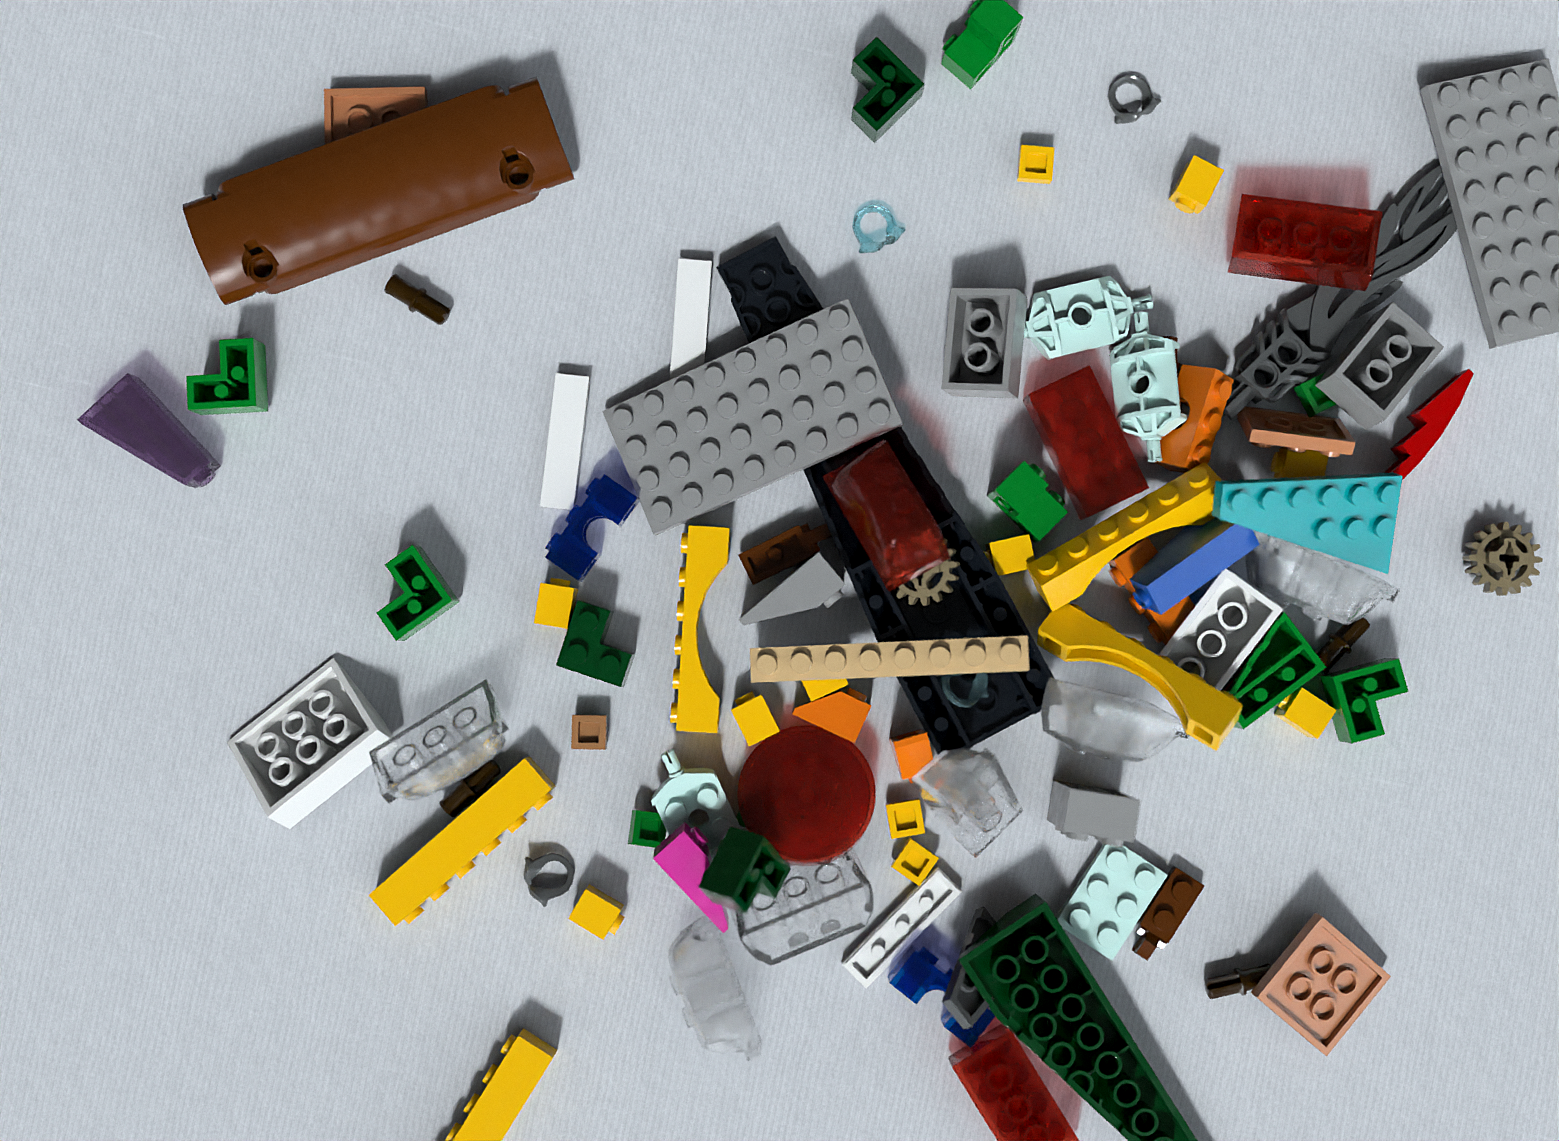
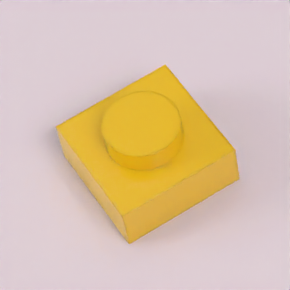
(1035, 164)
(905, 818)
(914, 861)

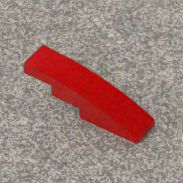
(1429, 423)

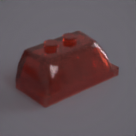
(887, 515)

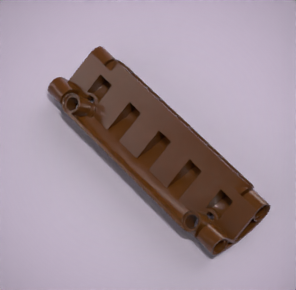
(377, 191)

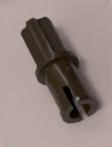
(417, 300)
(1342, 642)
(469, 788)
(1237, 982)

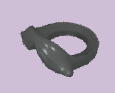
(1148, 101)
(534, 866)

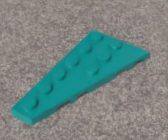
(1330, 514)

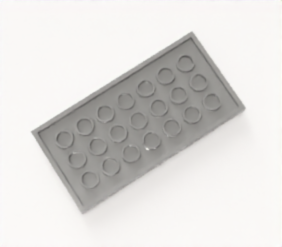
(1502, 180)
(752, 417)

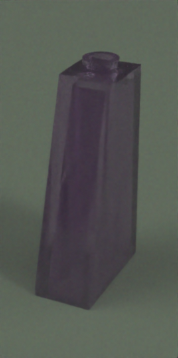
(147, 429)

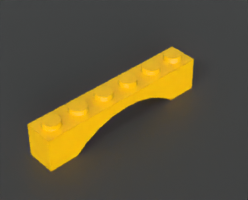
(1073, 565)
(697, 700)
(1201, 708)

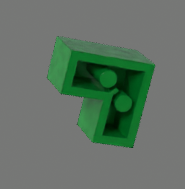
(987, 36)
(238, 387)
(1027, 502)
(424, 595)
(1355, 695)

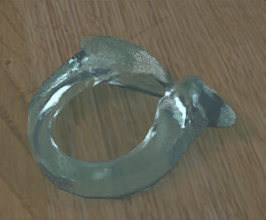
(893, 231)
(978, 690)

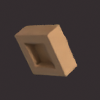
(589, 732)

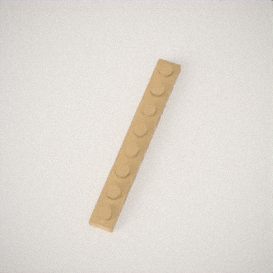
(890, 659)

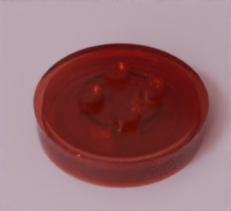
(807, 794)

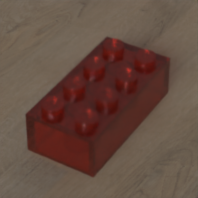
(1305, 242)
(1085, 442)
(1009, 1090)

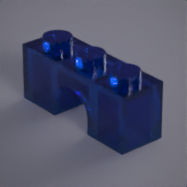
(604, 501)
(919, 974)

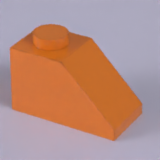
(837, 713)
(911, 752)

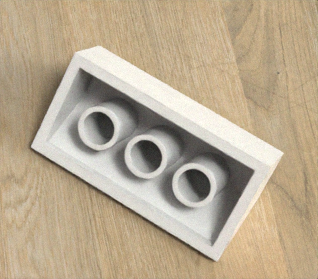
(1222, 629)

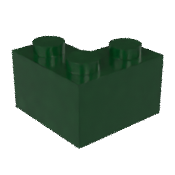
(890, 87)
(584, 646)
(743, 868)

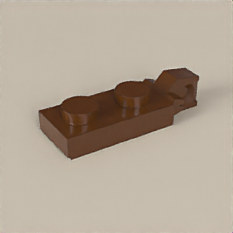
(782, 551)
(1166, 912)

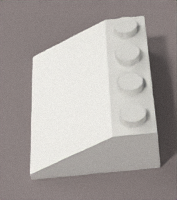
(309, 744)

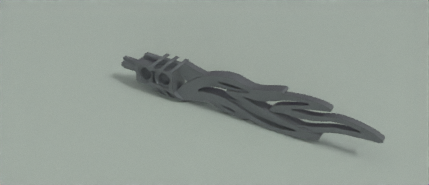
(1312, 313)

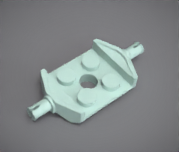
(1109, 312)
(1158, 408)
(689, 791)

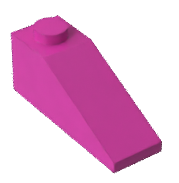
(685, 858)

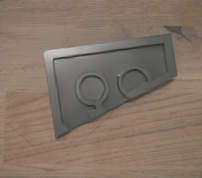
(961, 995)

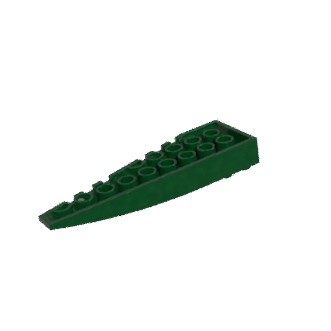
(1068, 1022)

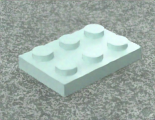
(1110, 898)

